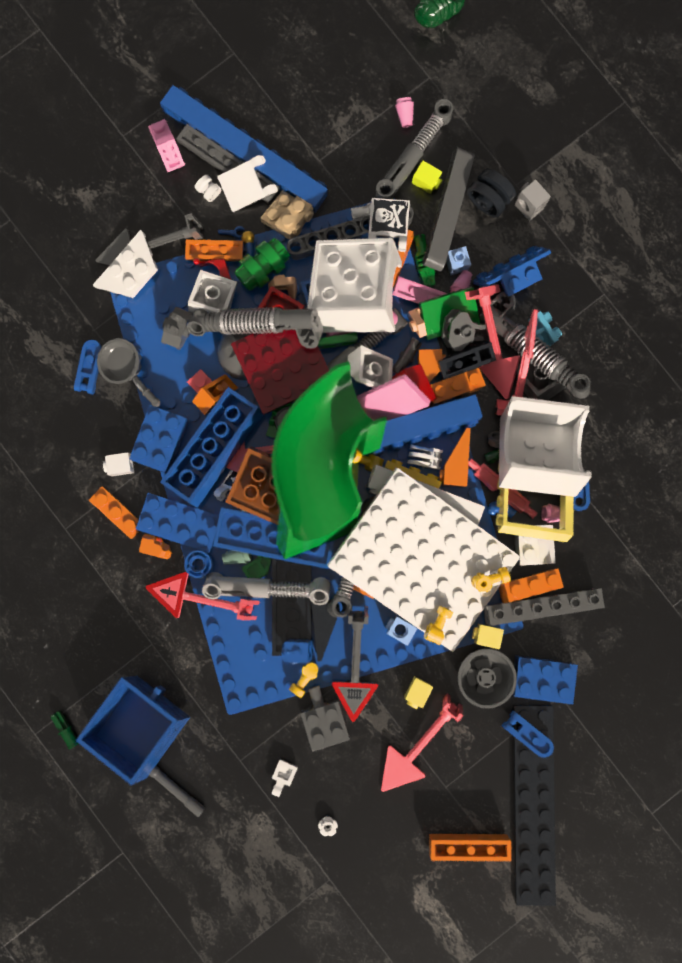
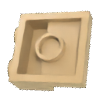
(288, 215)

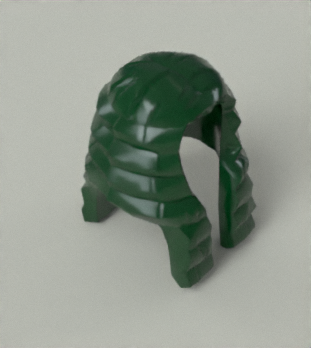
(434, 12)

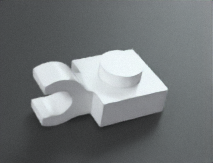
(283, 774)

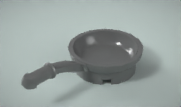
(120, 363)

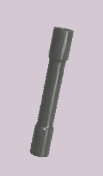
(189, 801)

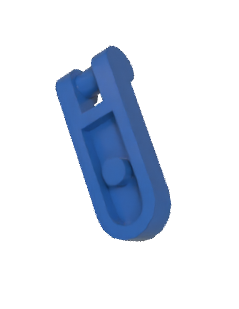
(88, 367)
(529, 735)

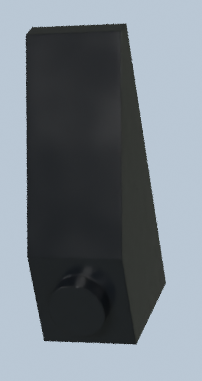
(467, 359)
(323, 627)

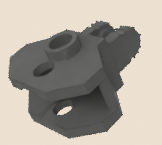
(175, 328)
(461, 330)

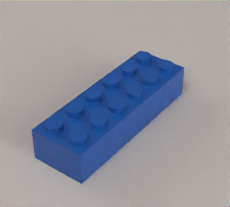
(430, 423)
(212, 447)

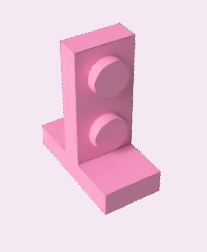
(166, 145)

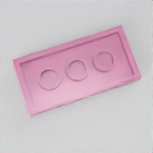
(393, 399)

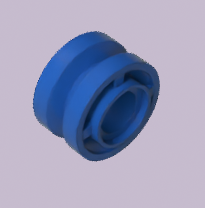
(190, 561)

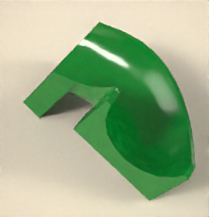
(315, 462)

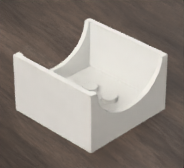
(354, 284)
(542, 446)

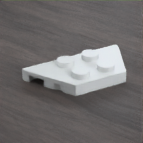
(130, 269)

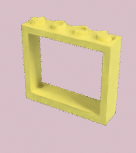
(562, 534)

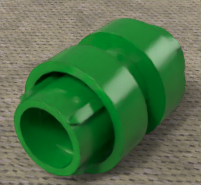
(269, 259)

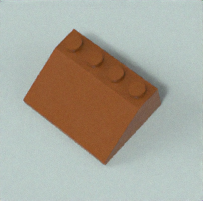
(254, 486)

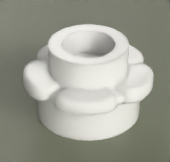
(327, 821)

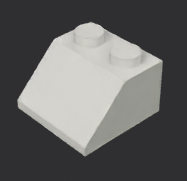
(211, 293)
(370, 367)
(534, 550)

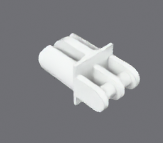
(427, 457)

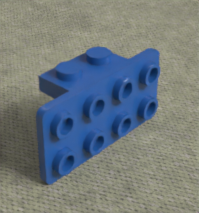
(515, 274)

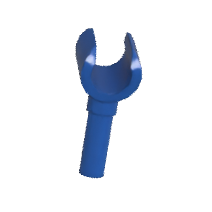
(232, 232)

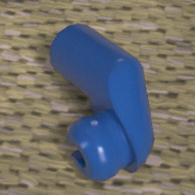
(492, 509)

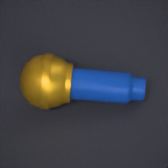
(248, 238)

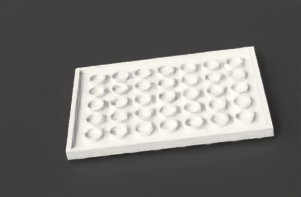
(421, 555)

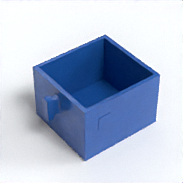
(133, 728)

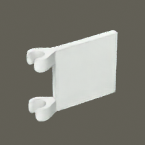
(243, 186)

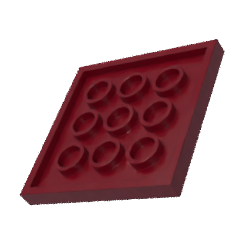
(278, 367)

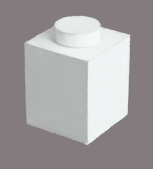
(118, 464)

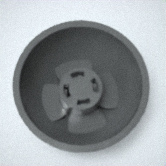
(227, 356)
(495, 685)

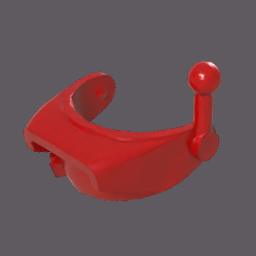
(219, 263)

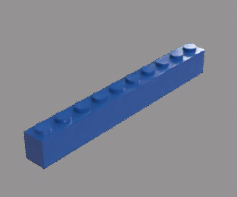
(239, 143)

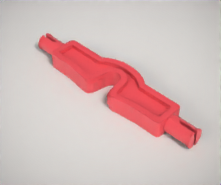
(490, 479)

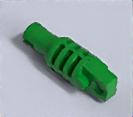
(426, 274)

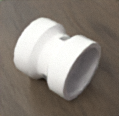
(208, 188)

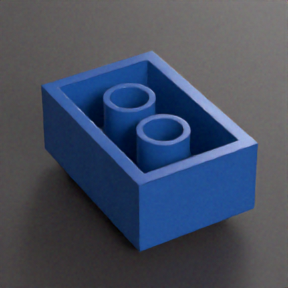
(159, 439)
(545, 679)

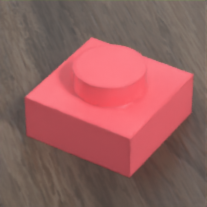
(199, 380)

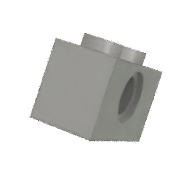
(532, 199)

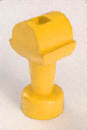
(369, 461)
(484, 583)
(434, 631)
(309, 672)

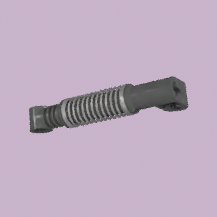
(276, 320)
(542, 357)

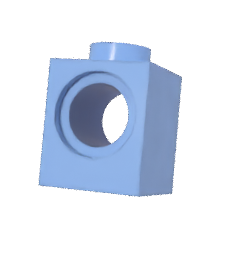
(458, 260)
(406, 636)

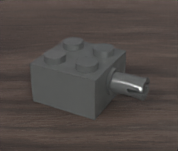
(324, 721)

